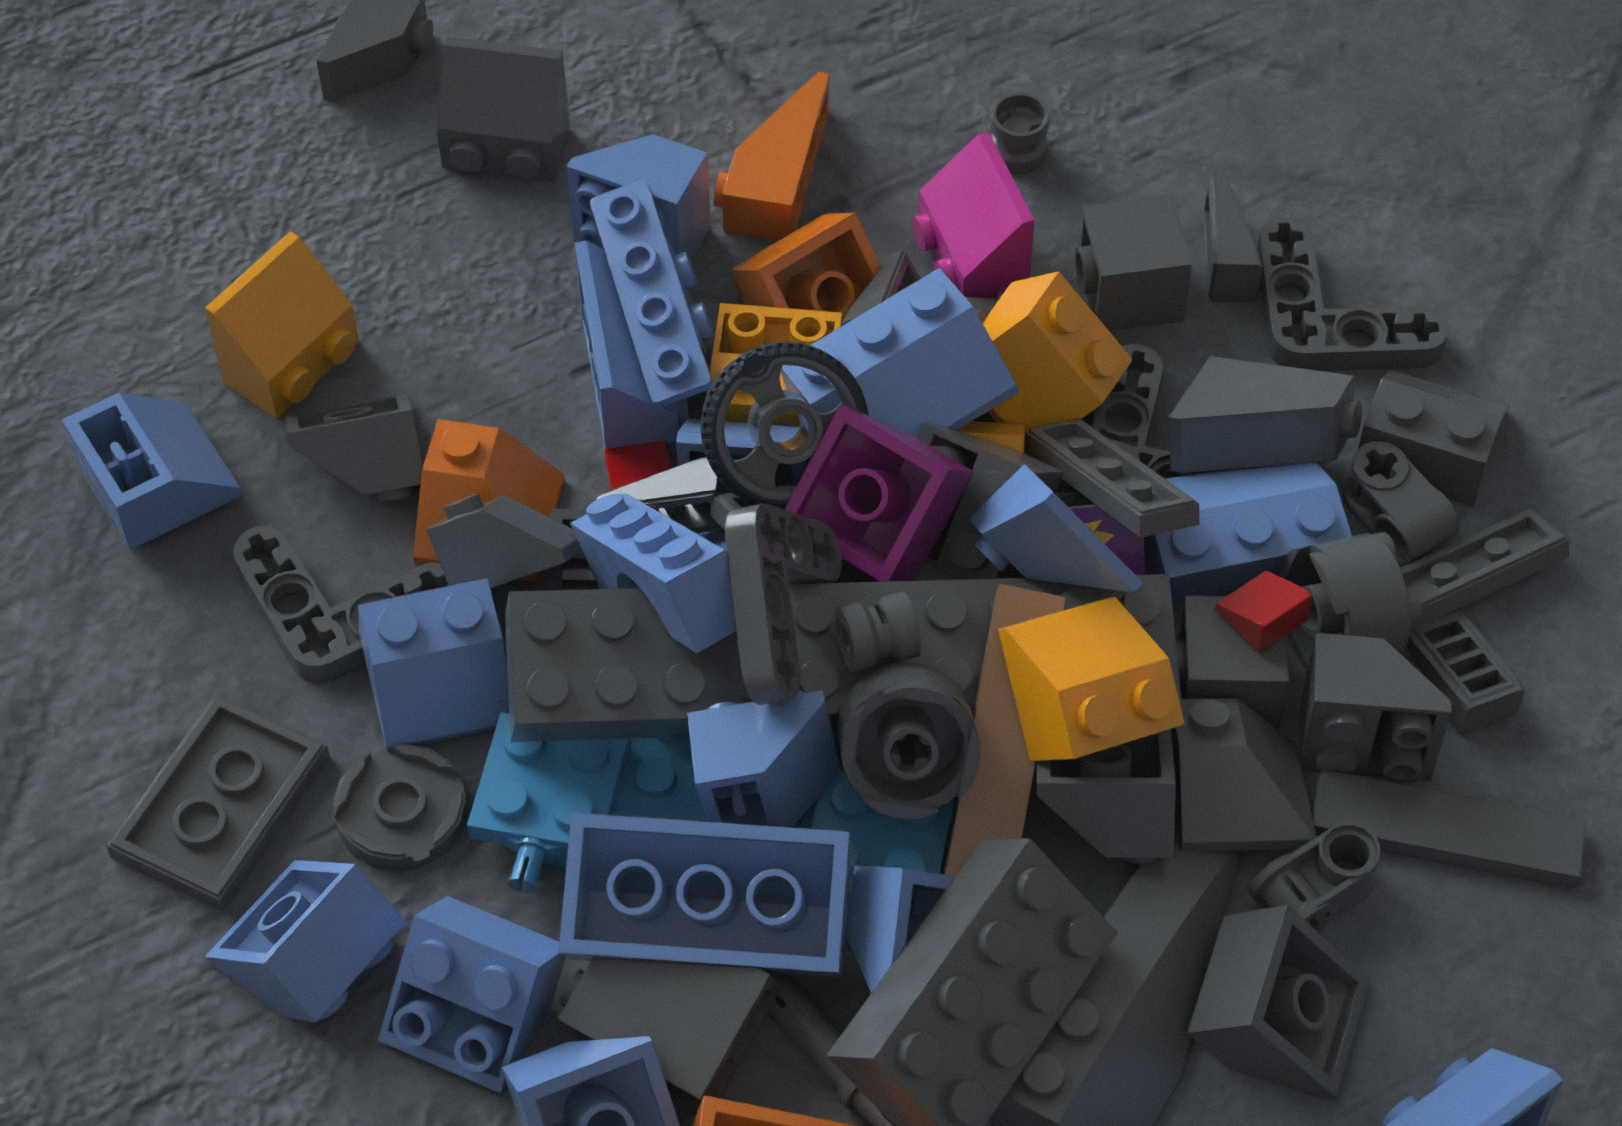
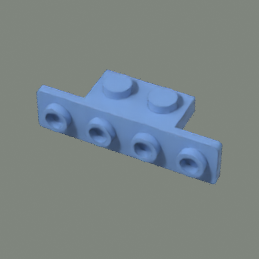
(655, 294)

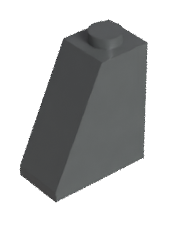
(1261, 417)
(692, 1012)

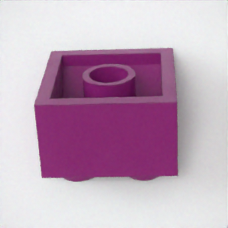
(879, 494)

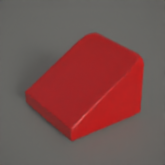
(1266, 609)

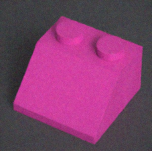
(976, 221)

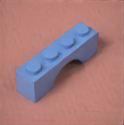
(672, 566)

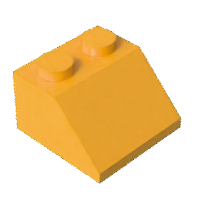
(281, 327)
(1054, 352)
(1088, 680)

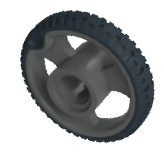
(759, 375)

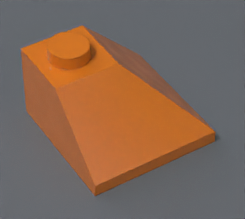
(482, 461)

